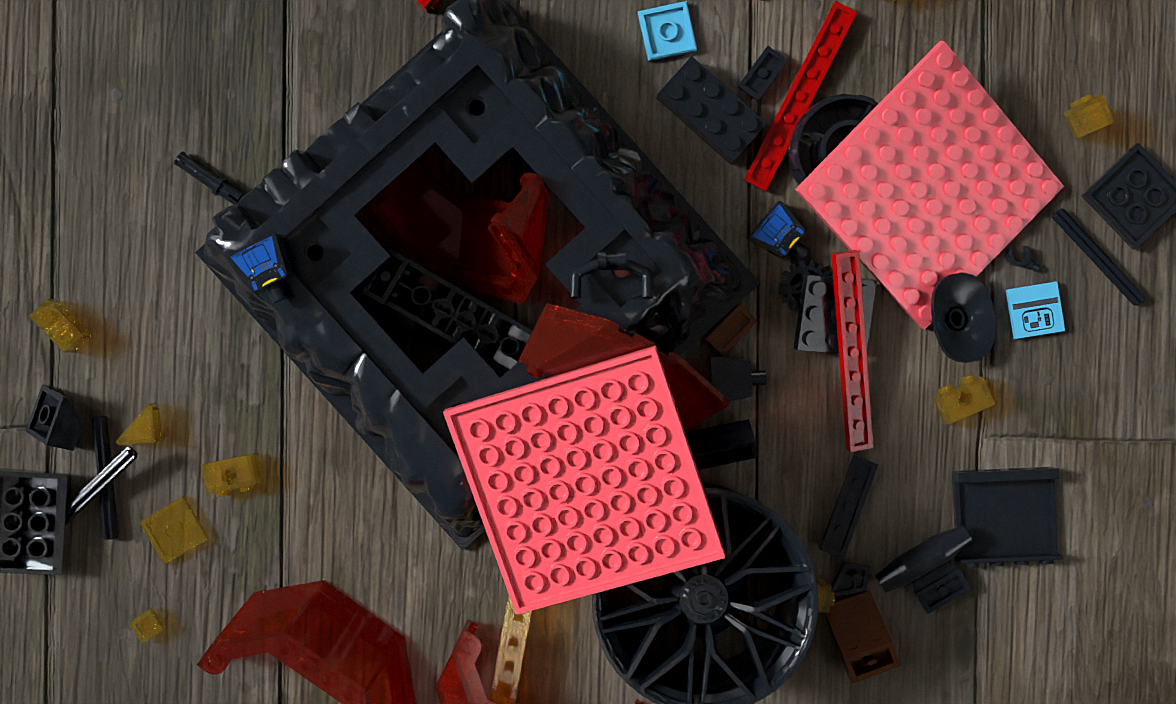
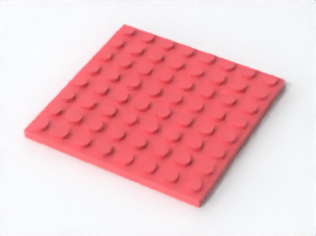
(930, 182)
(585, 481)

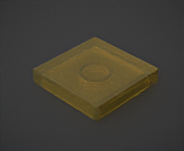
(174, 530)

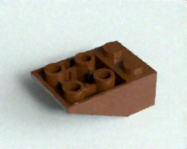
(861, 637)

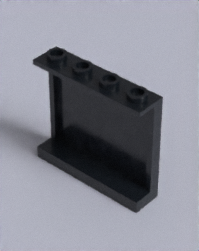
(1007, 515)

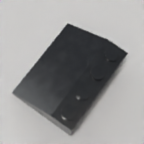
(32, 521)

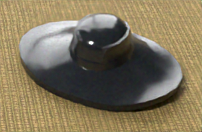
(963, 317)

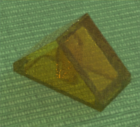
(144, 428)

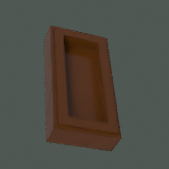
(730, 329)

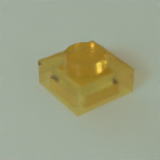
(146, 625)

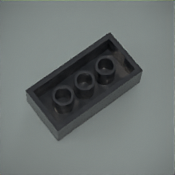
(711, 110)

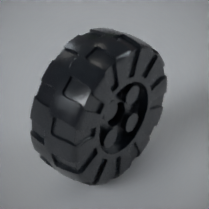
(823, 130)

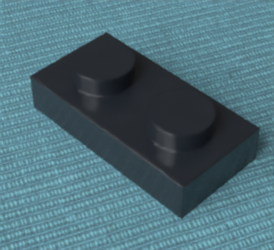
(762, 73)

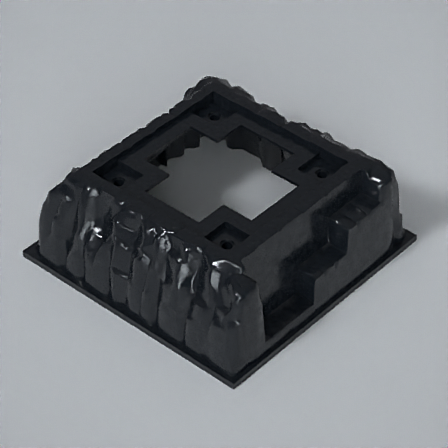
(566, 138)

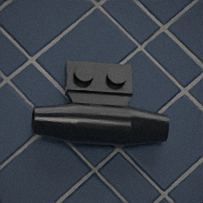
(930, 569)

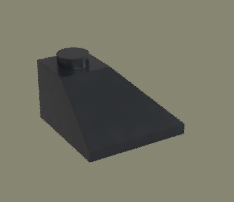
(54, 420)

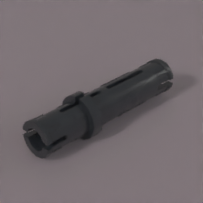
(218, 185)

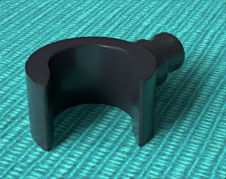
(1027, 260)

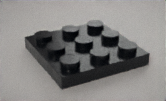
(1133, 196)
(817, 313)

